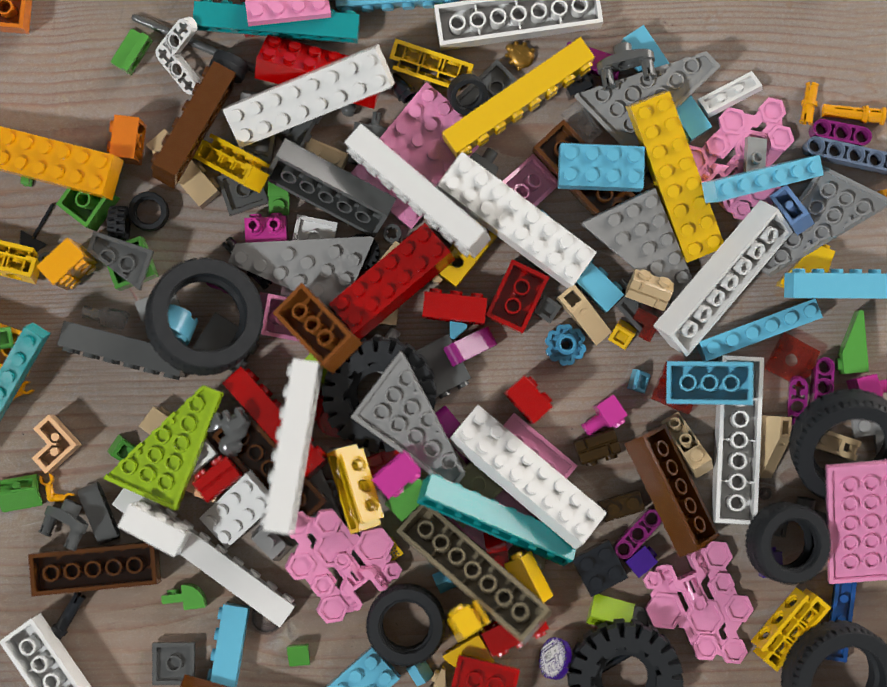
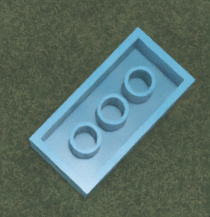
(601, 167)
(710, 383)
(367, 671)

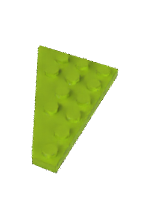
(167, 458)

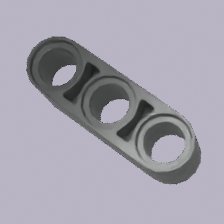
(99, 513)

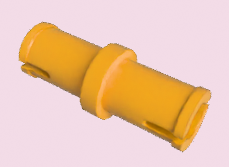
(809, 103)

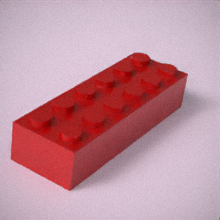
(286, 59)
(392, 281)
(266, 412)

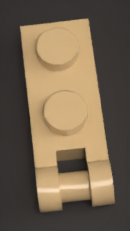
(835, 443)

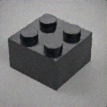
(599, 567)

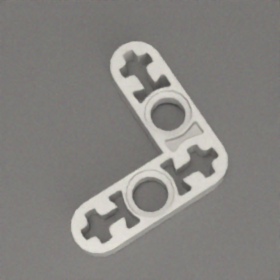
(173, 52)

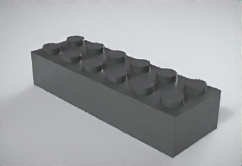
(330, 188)
(114, 349)

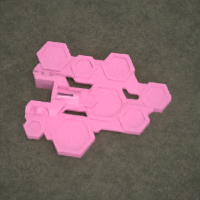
(733, 130)
(334, 550)
(703, 615)

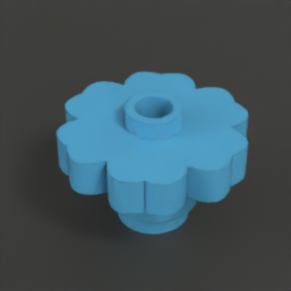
(573, 337)

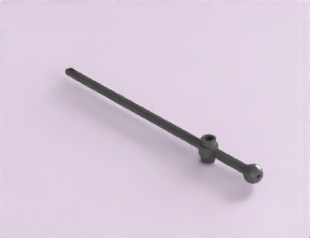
(347, 110)

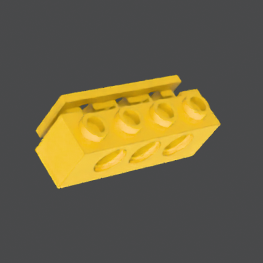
(427, 59)
(231, 166)
(16, 266)
(456, 275)
(355, 488)
(793, 619)
(466, 620)

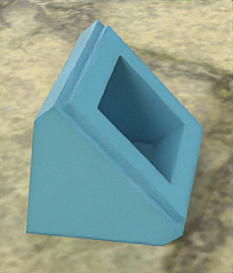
(456, 329)
(638, 381)
(442, 582)
(420, 673)

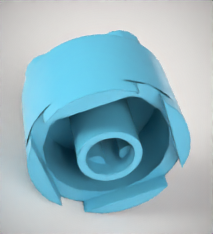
(181, 323)

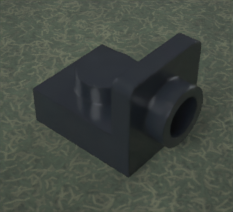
(577, 87)

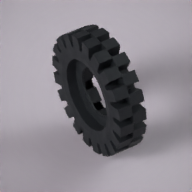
(342, 386)
(624, 639)

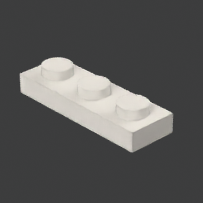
(730, 94)

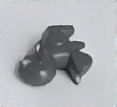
(234, 427)

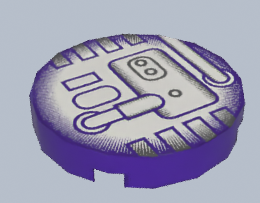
(555, 658)

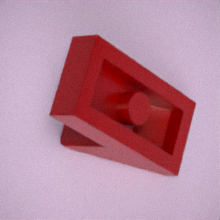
(496, 549)

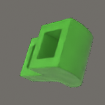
(278, 200)
(191, 596)

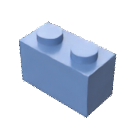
(792, 209)

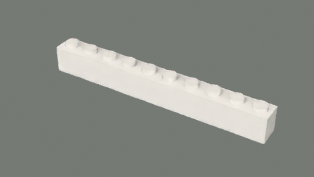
(223, 568)

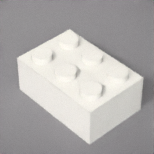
(155, 528)

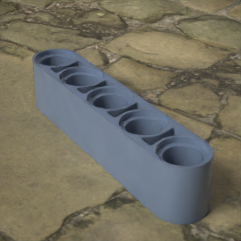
(843, 155)

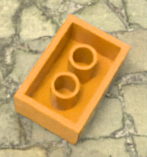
(67, 264)

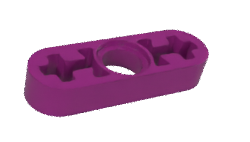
(792, 391)

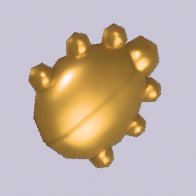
(520, 55)

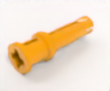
(863, 114)

